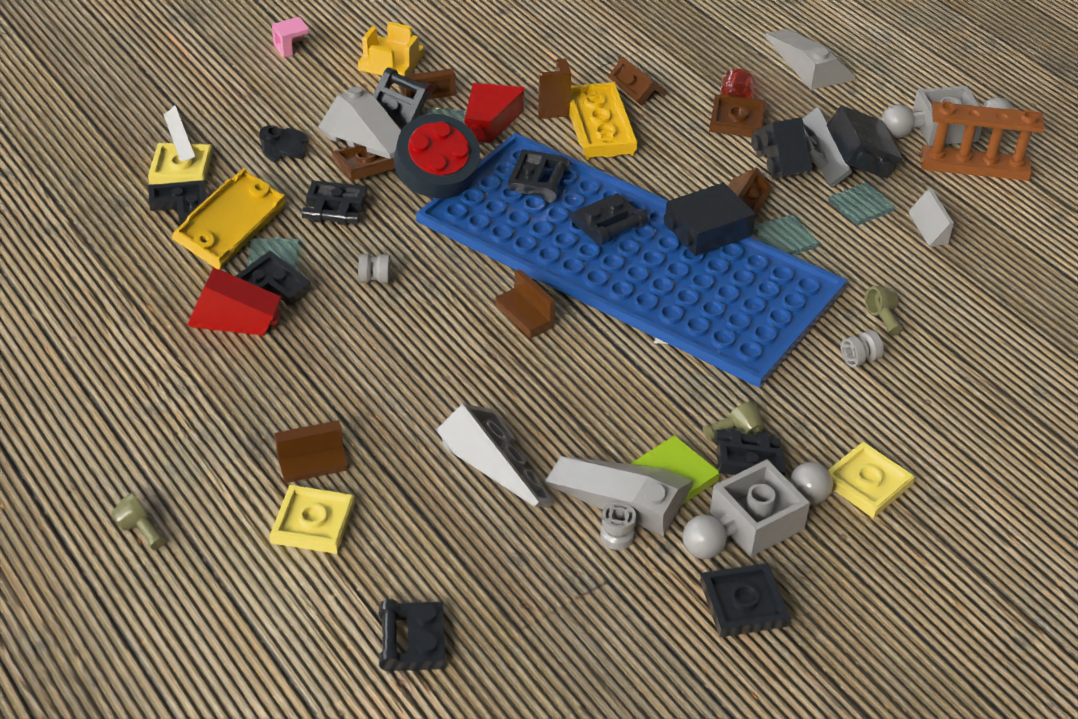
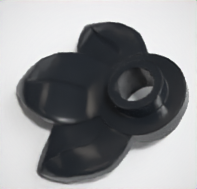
(282, 142)

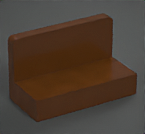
(441, 80)
(634, 81)
(555, 91)
(751, 188)
(527, 306)
(311, 451)

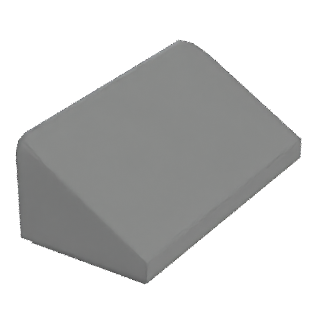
(932, 219)

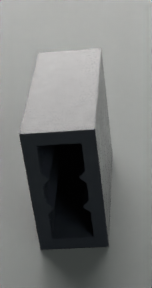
(864, 142)
(709, 218)

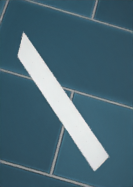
(178, 134)

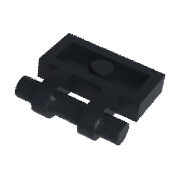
(334, 196)
(743, 450)

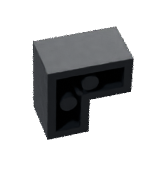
(785, 146)

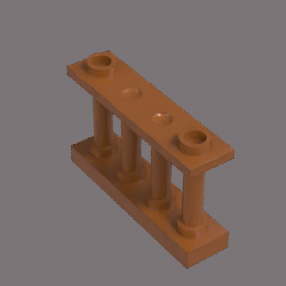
(981, 163)

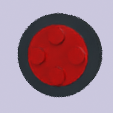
(436, 156)

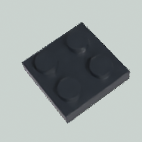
(744, 600)

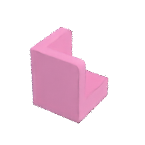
(287, 33)

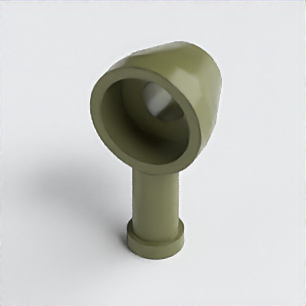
(881, 302)
(744, 417)
(131, 515)

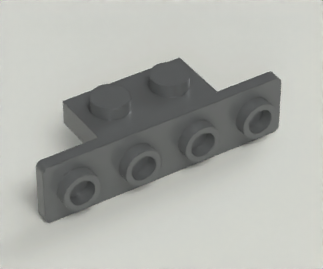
(823, 149)

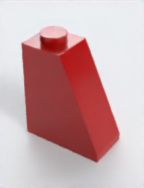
(492, 109)
(234, 306)

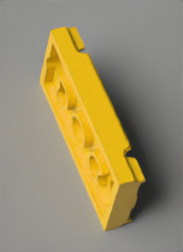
(601, 120)
(229, 218)

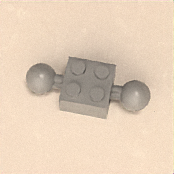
(901, 120)
(757, 509)

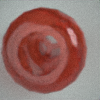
(738, 84)

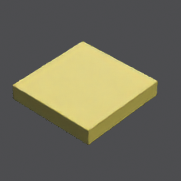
(169, 169)
(869, 479)
(312, 519)

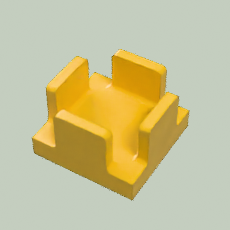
(397, 51)

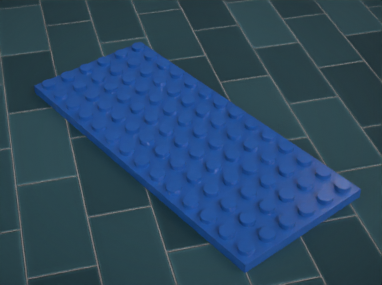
(727, 306)

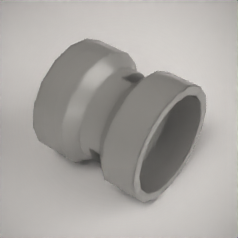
(380, 268)
(865, 347)
(618, 525)

